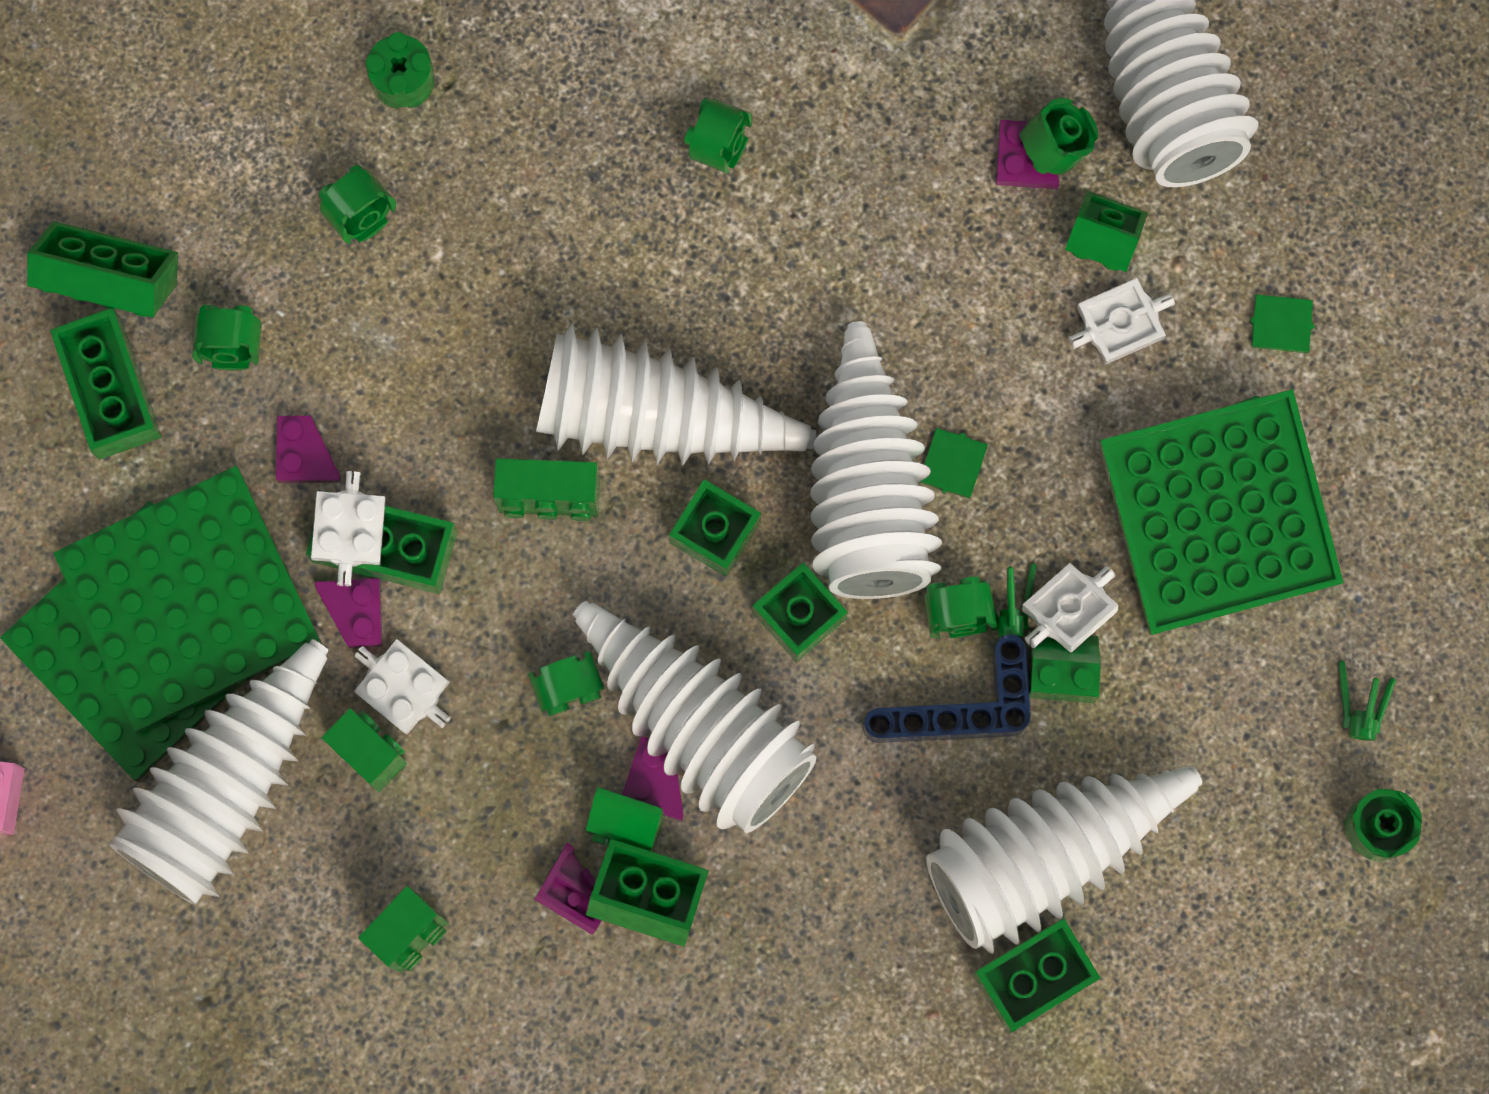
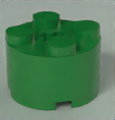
(384, 70)
(718, 135)
(1059, 136)
(356, 205)
(227, 337)
(959, 608)
(565, 683)
(1402, 829)

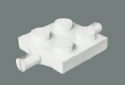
(1121, 321)
(348, 528)
(1070, 607)
(402, 687)

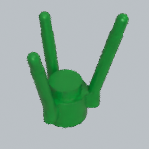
(1010, 620)
(1364, 724)

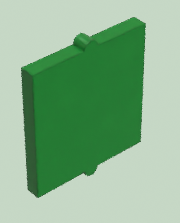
(1282, 323)
(954, 463)

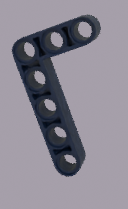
(962, 713)

